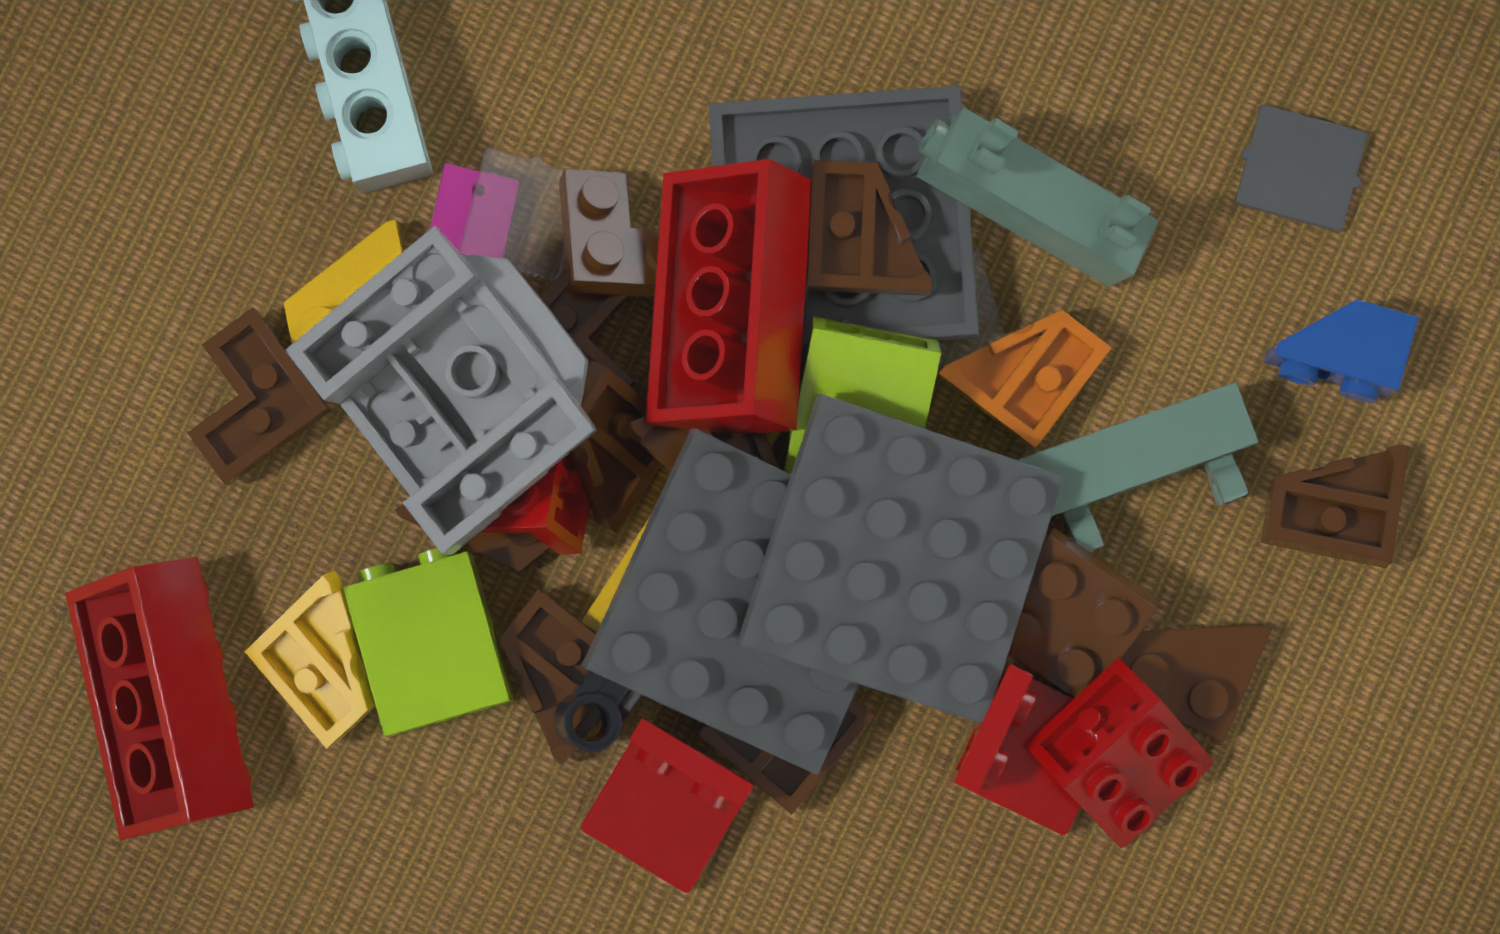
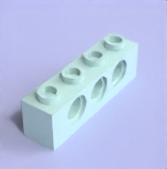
(396, 150)

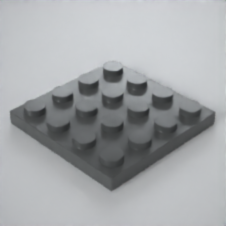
(883, 130)
(900, 559)
(686, 601)

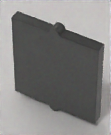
(1300, 168)

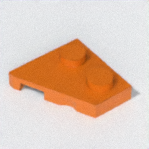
(1029, 374)

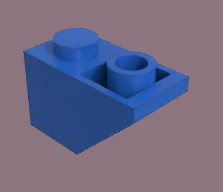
(1353, 347)

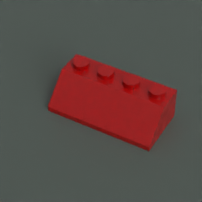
(730, 299)
(159, 697)

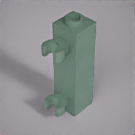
(1036, 196)
(1148, 450)

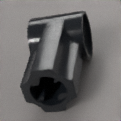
(613, 703)

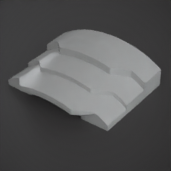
(452, 382)

